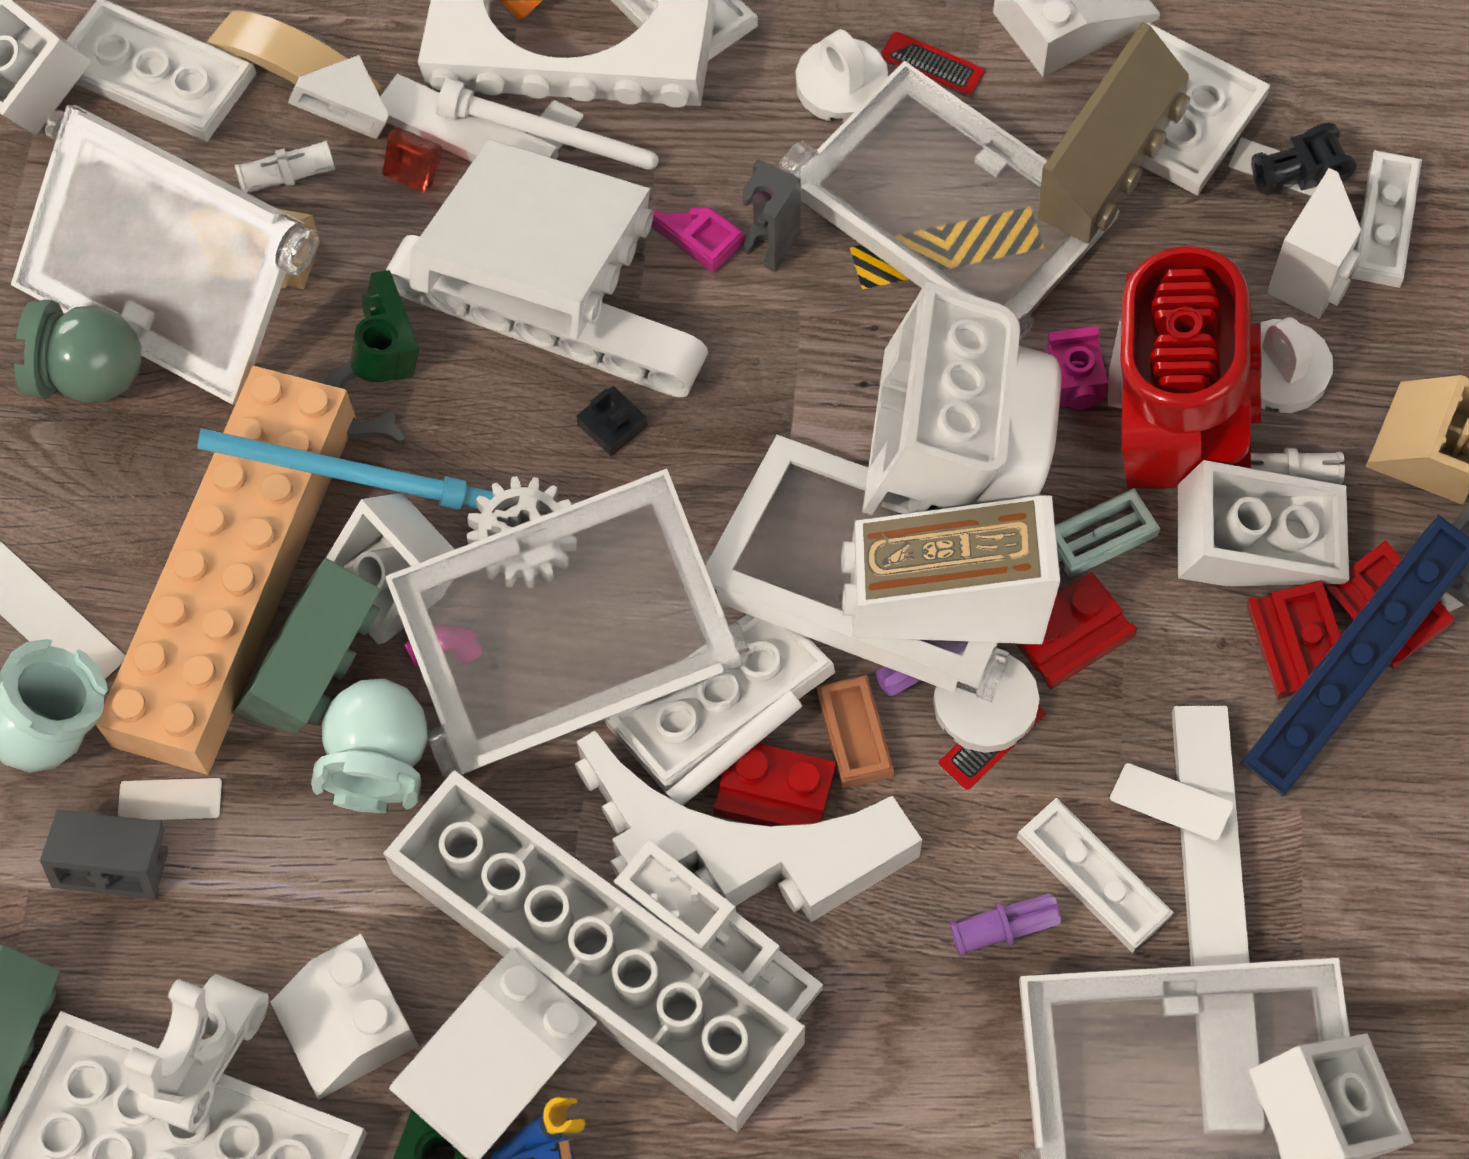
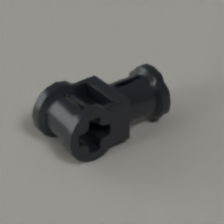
(1304, 161)

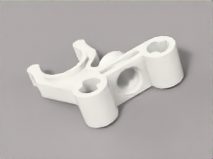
(182, 1074)

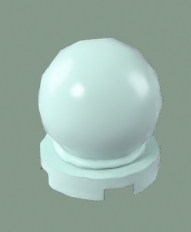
(47, 704)
(371, 744)

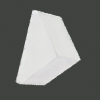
(342, 96)

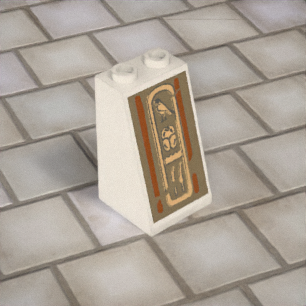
(955, 573)

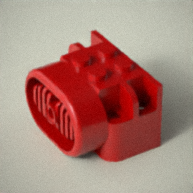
(1187, 366)

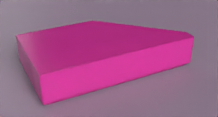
(701, 235)

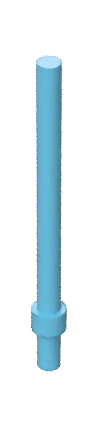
(450, 492)

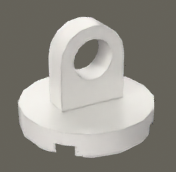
(838, 75)
(1293, 365)

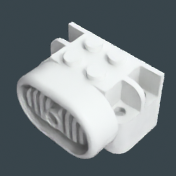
(961, 407)

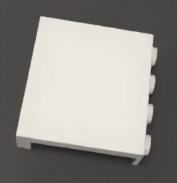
(534, 232)

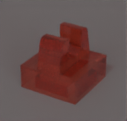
(411, 159)

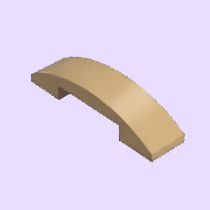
(275, 46)

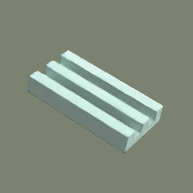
(1112, 548)

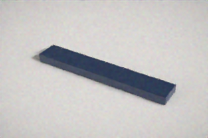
(1359, 656)

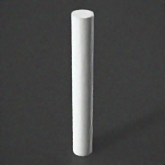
(734, 748)

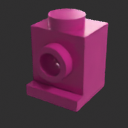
(1081, 366)

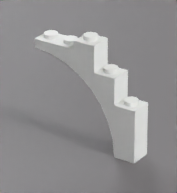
(817, 861)

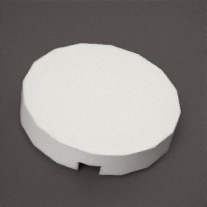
(994, 724)

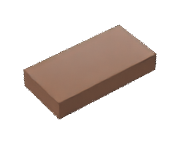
(854, 731)

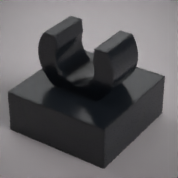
(611, 420)

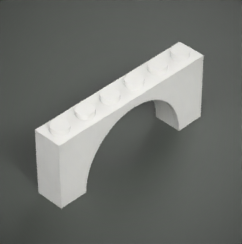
(654, 65)

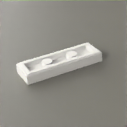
(1387, 218)
(1094, 875)

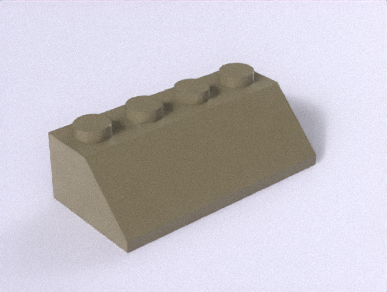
(1113, 137)

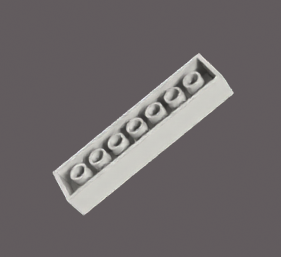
(599, 948)

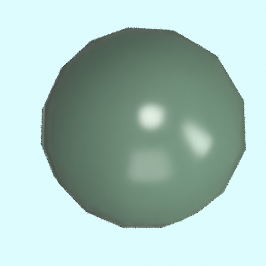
(80, 353)

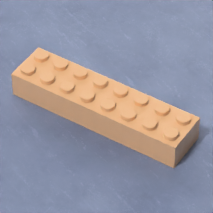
(225, 577)

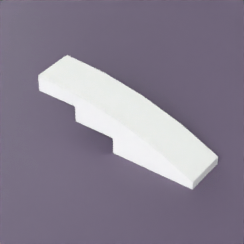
(715, 927)

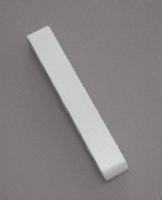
(615, 343)

